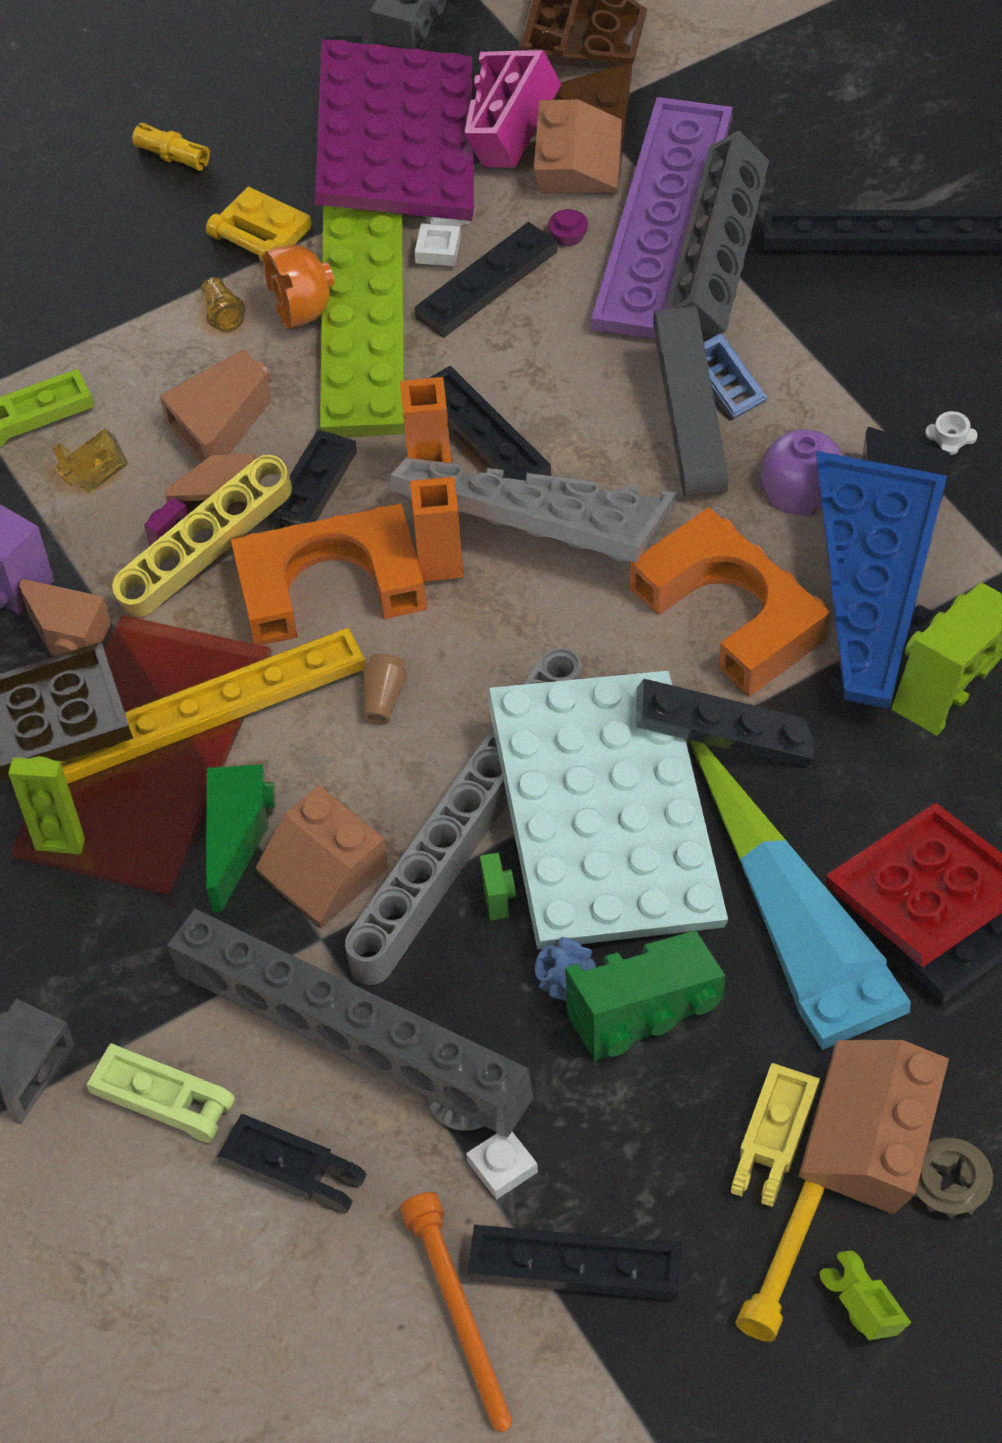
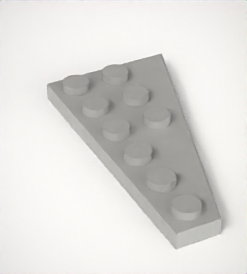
(551, 506)

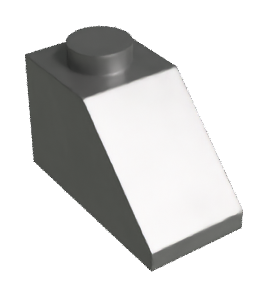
(30, 1055)

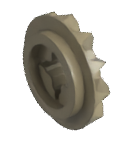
(975, 1176)

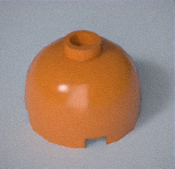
(298, 283)

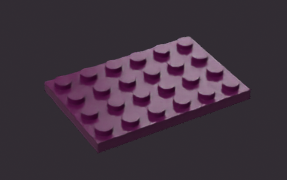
(394, 130)

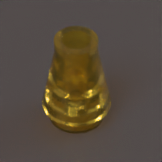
(222, 306)

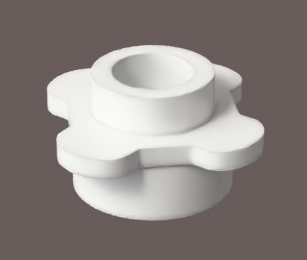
(951, 431)

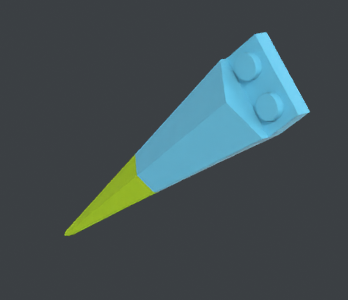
(825, 956)

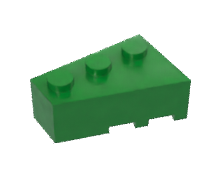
(642, 993)

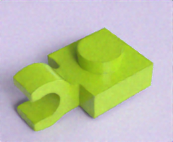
(868, 1301)

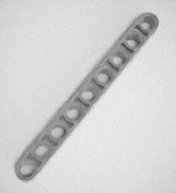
(437, 864)

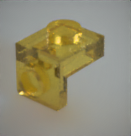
(91, 462)

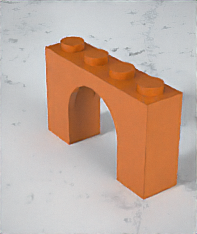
(432, 499)
(370, 538)
(714, 552)

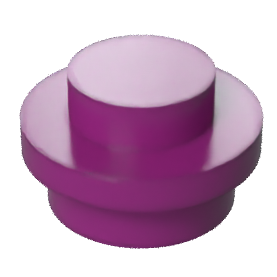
(568, 227)

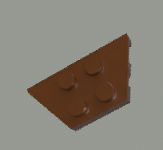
(604, 90)

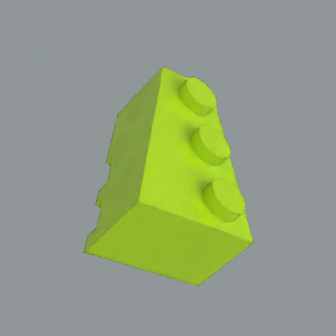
(949, 656)

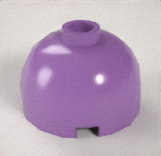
(791, 470)

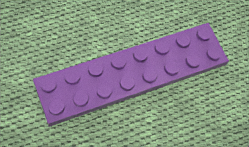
(657, 214)

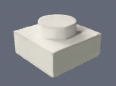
(437, 244)
(501, 1163)

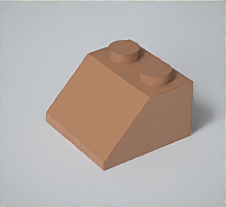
(576, 148)
(322, 856)

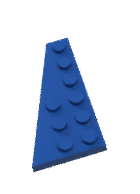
(877, 550)

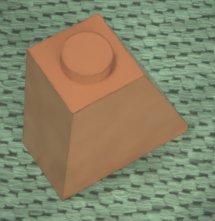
(218, 405)

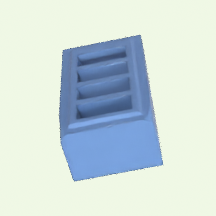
(728, 360)

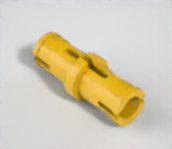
(171, 146)

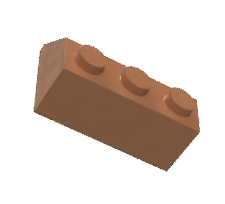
(874, 1121)

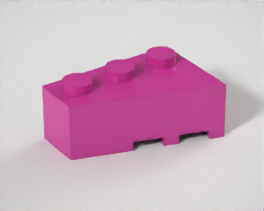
(507, 104)

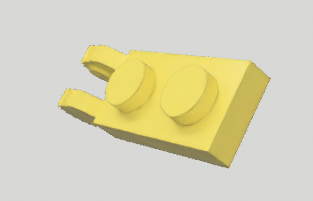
(775, 1129)

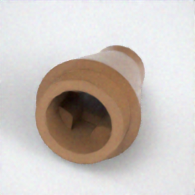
(382, 686)

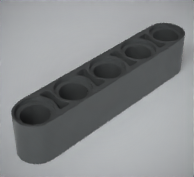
(690, 401)

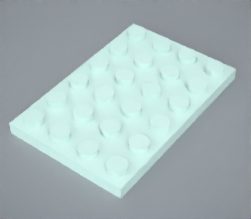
(603, 813)

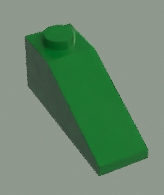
(235, 825)

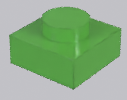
(497, 886)

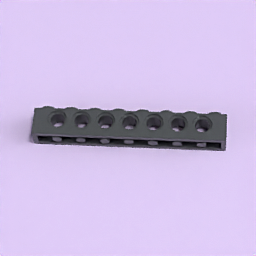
(352, 1022)

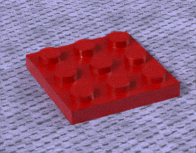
(924, 884)

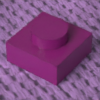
(164, 519)

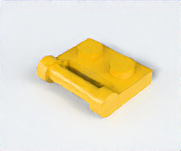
(261, 216)

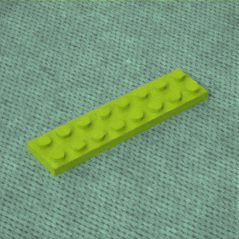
(363, 324)

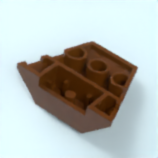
(584, 31)

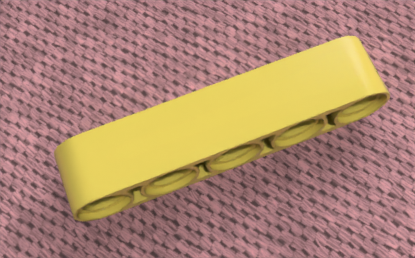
(197, 556)

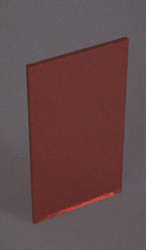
(149, 808)

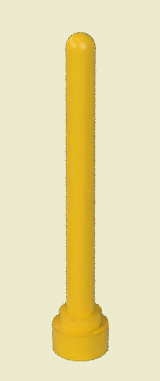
(761, 1314)

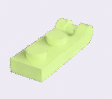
(160, 1092)

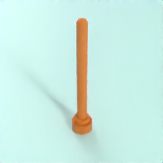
(424, 1217)

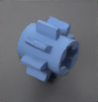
(552, 962)

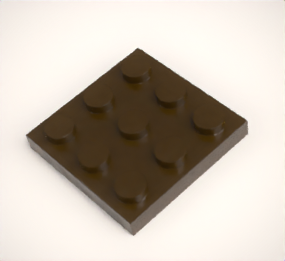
(60, 708)

